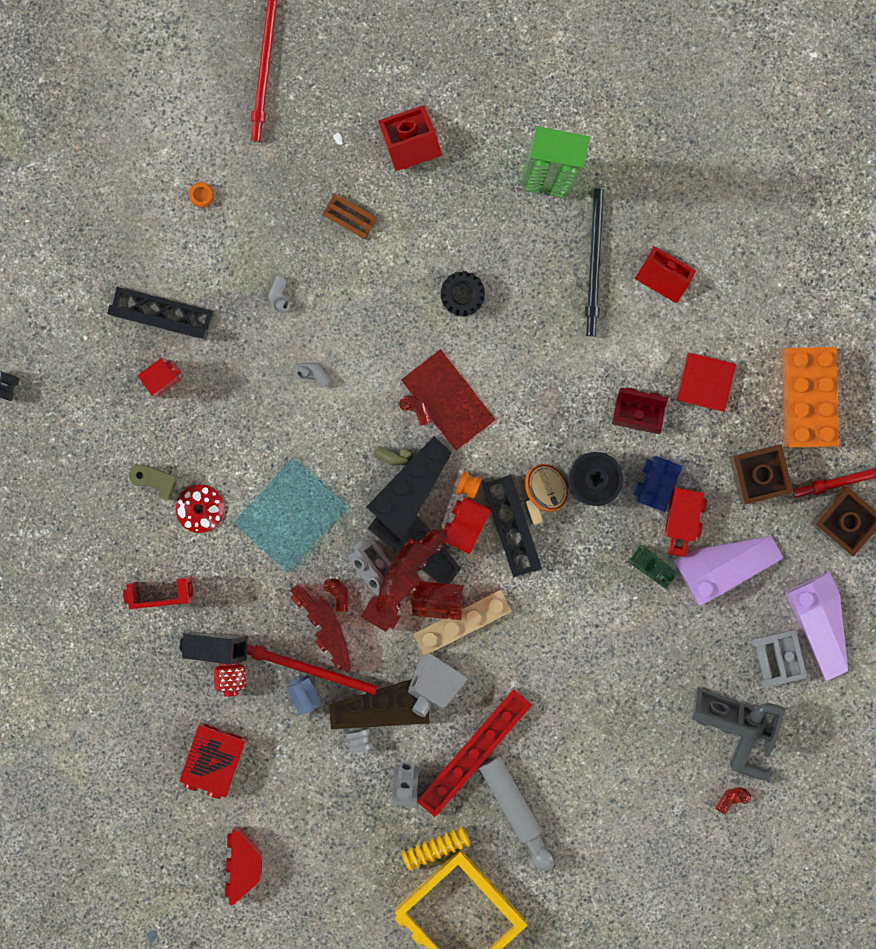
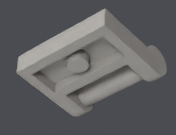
(787, 656)

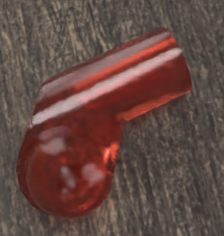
(416, 405)
(733, 796)

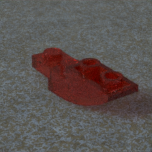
(401, 575)
(331, 635)

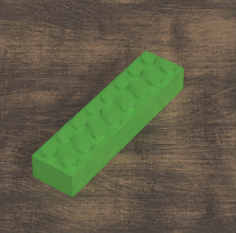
(554, 161)

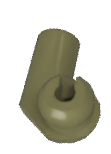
(393, 458)

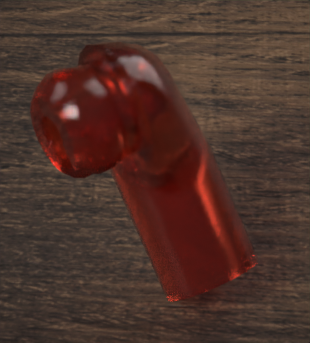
(338, 590)

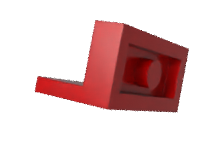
(665, 274)

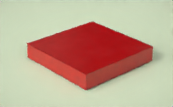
(706, 382)

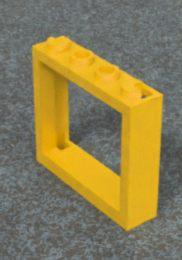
(461, 859)

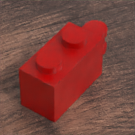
(684, 519)

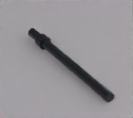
(592, 310)

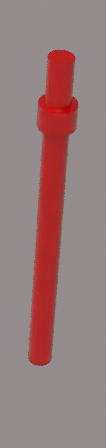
(258, 115)
(819, 487)
(260, 653)

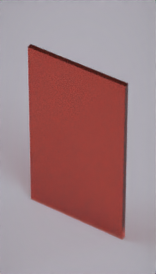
(448, 399)

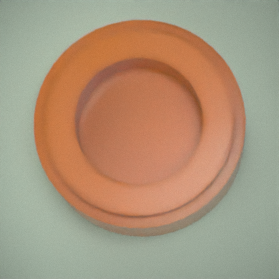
(201, 194)

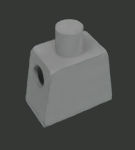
(434, 684)

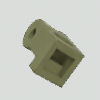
(147, 476)

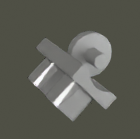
(405, 785)

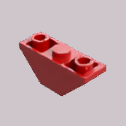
(243, 866)

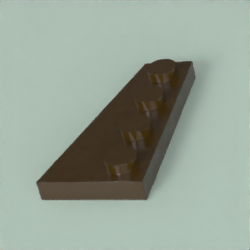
(386, 708)

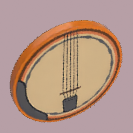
(546, 487)

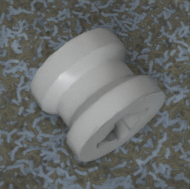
(359, 740)

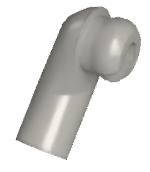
(277, 296)
(312, 371)

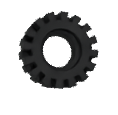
(451, 283)

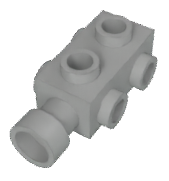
(371, 563)

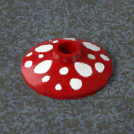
(212, 508)

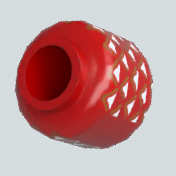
(229, 678)

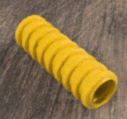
(435, 848)

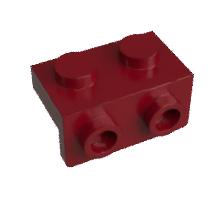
(639, 410)

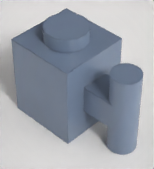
(304, 694)

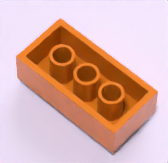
(810, 397)

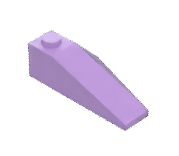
(721, 567)
(821, 620)

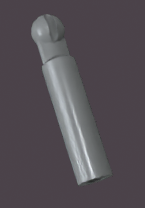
(517, 811)

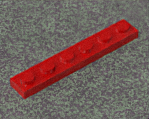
(474, 752)

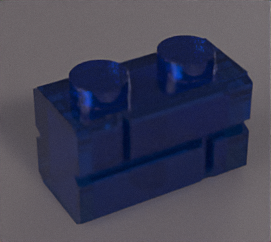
(658, 483)

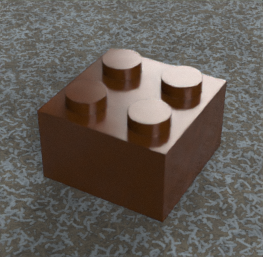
(761, 474)
(846, 521)

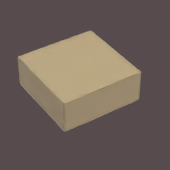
(533, 512)

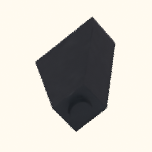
(214, 647)

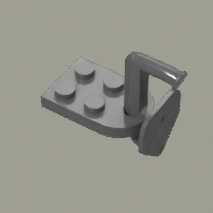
(741, 720)

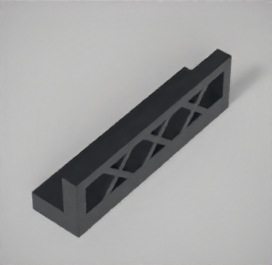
(153, 320)
(519, 517)

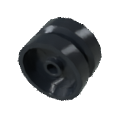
(609, 476)

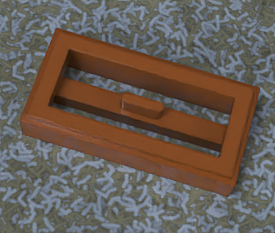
(331, 206)

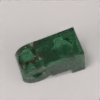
(652, 566)

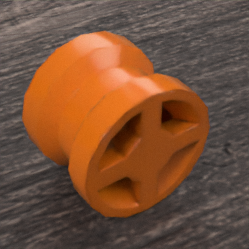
(468, 485)

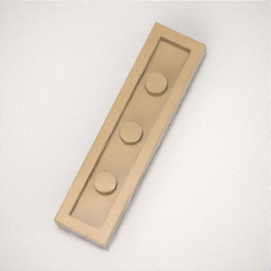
(474, 617)

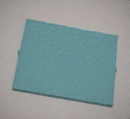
(290, 514)

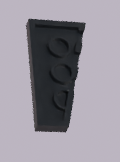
(407, 491)
(440, 565)

